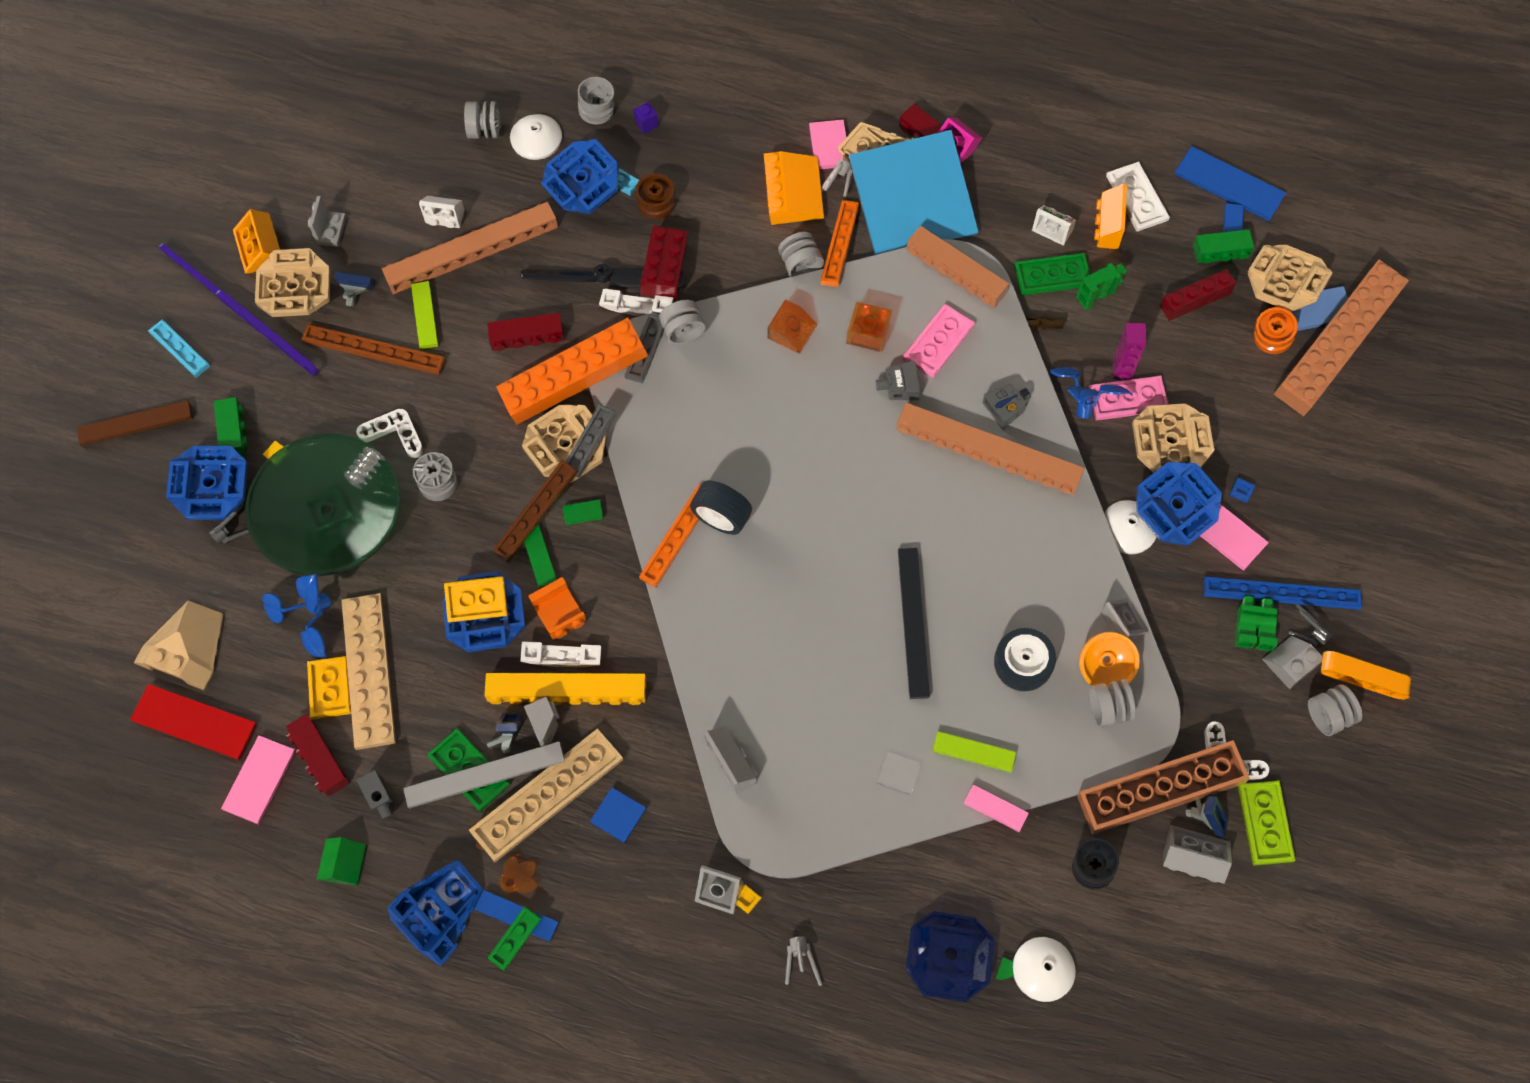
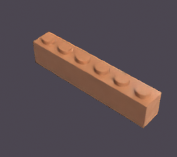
(957, 266)

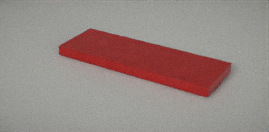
(193, 722)

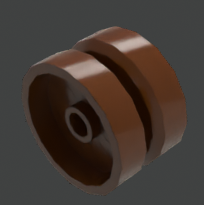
(655, 196)

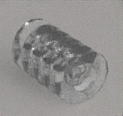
(363, 465)

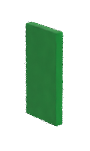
(1051, 273)
(458, 754)

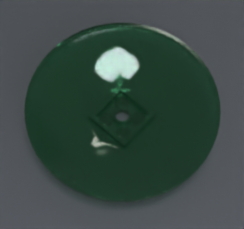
(294, 489)

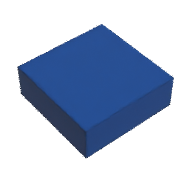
(1242, 490)

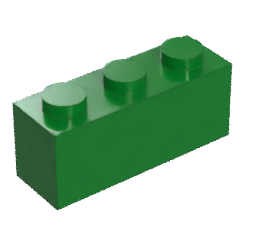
(1223, 246)
(231, 424)

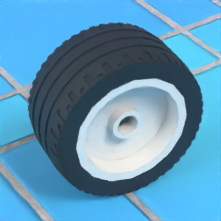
(721, 507)
(1021, 673)

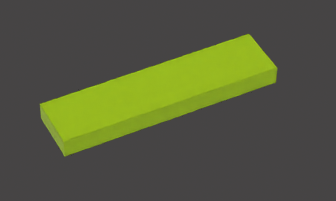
(424, 315)
(974, 752)

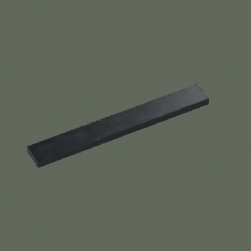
(913, 623)

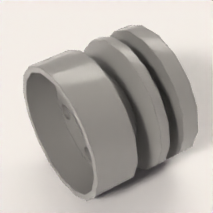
(596, 100)
(481, 120)
(800, 254)
(435, 476)
(1112, 702)
(1335, 710)

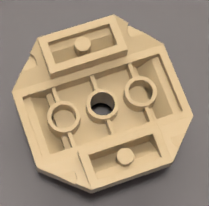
(288, 270)
(1288, 277)
(1177, 423)
(552, 430)

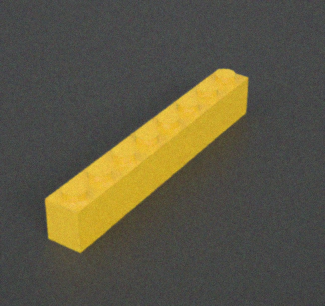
(565, 688)

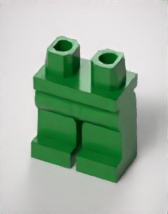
(1100, 284)
(1256, 625)

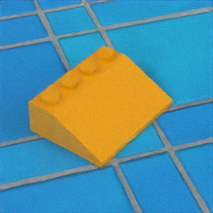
(793, 187)

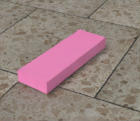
(996, 808)

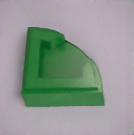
(1005, 969)

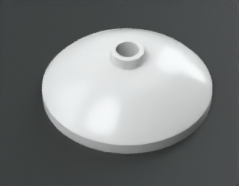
(536, 143)
(1129, 537)
(1034, 978)

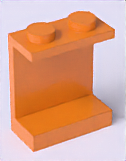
(557, 609)

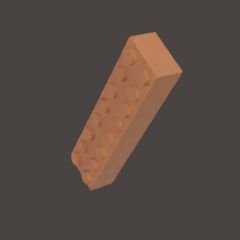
(1163, 787)

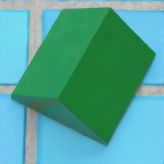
(341, 861)

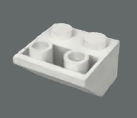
(442, 211)

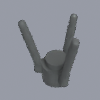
(220, 532)
(1319, 634)

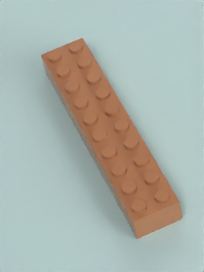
(1341, 338)

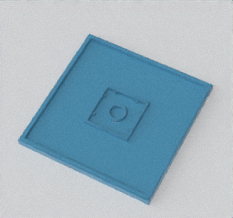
(913, 187)

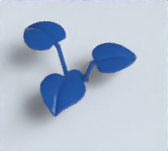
(1084, 395)
(307, 589)

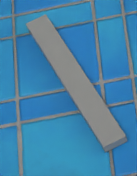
(484, 775)

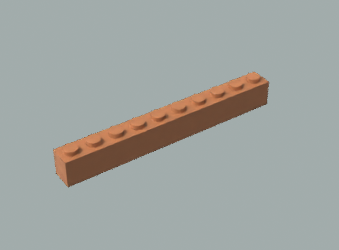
(470, 247)
(989, 448)

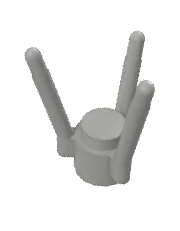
(841, 168)
(799, 948)

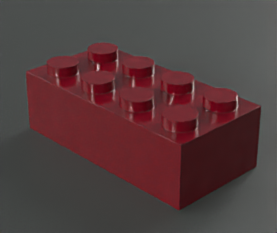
(664, 262)

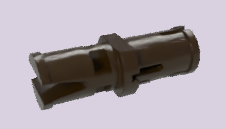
(1045, 322)

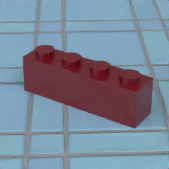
(918, 123)
(1197, 294)
(525, 331)
(317, 755)

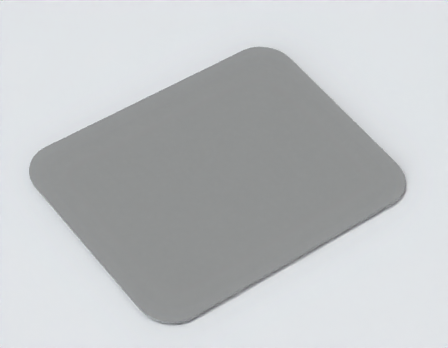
(801, 614)

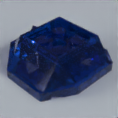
(946, 978)

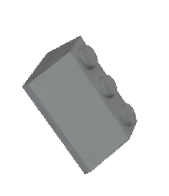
(730, 759)
(1197, 854)

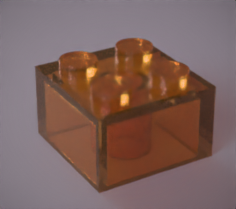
(868, 326)

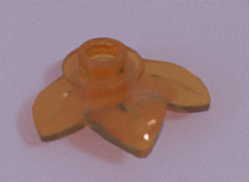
(521, 875)

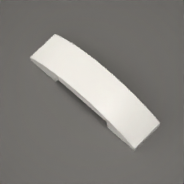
(633, 305)
(560, 656)

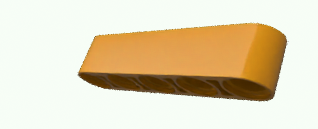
(1365, 675)

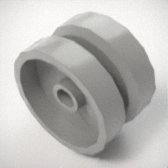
(682, 322)

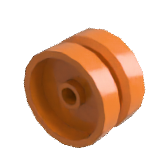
(1275, 330)

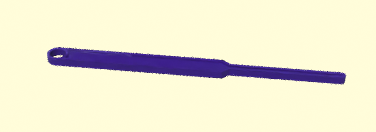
(243, 313)

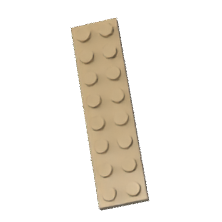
(368, 672)
(545, 795)

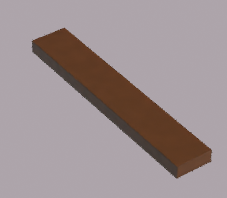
(134, 423)
(535, 510)

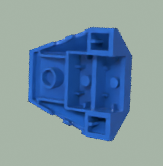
(436, 910)

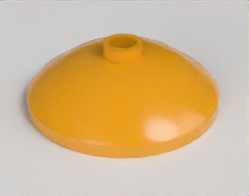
(1122, 661)

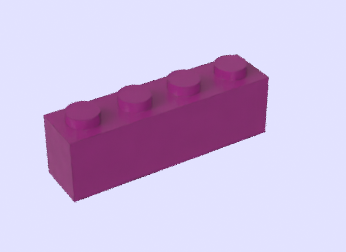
(1129, 350)

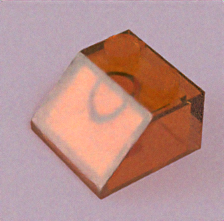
(791, 326)

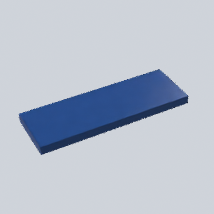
(1230, 183)

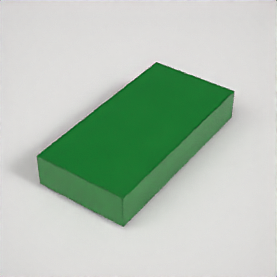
(582, 512)

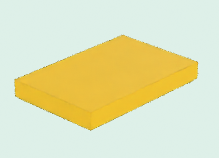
(475, 599)
(328, 687)

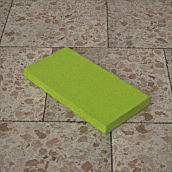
(1266, 823)

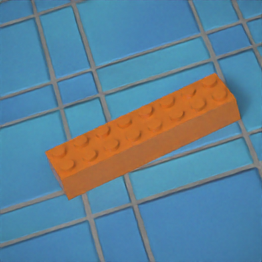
(572, 371)

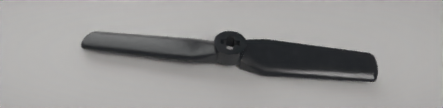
(615, 276)

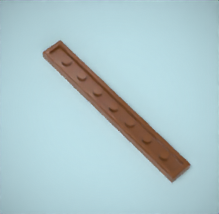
(373, 349)

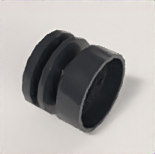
(1100, 853)

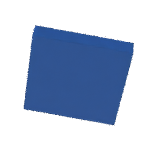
(618, 815)

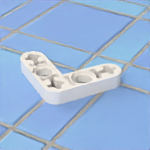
(400, 426)
(1209, 736)

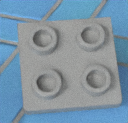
(326, 225)

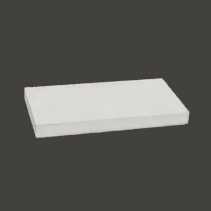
(1142, 201)

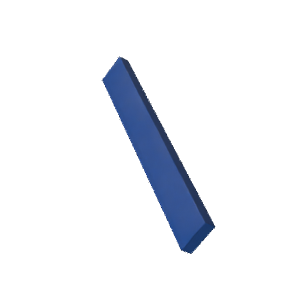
(1283, 593)

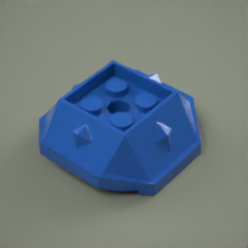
(576, 162)
(195, 470)
(1189, 487)
(488, 632)

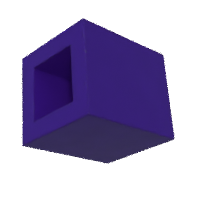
(645, 117)

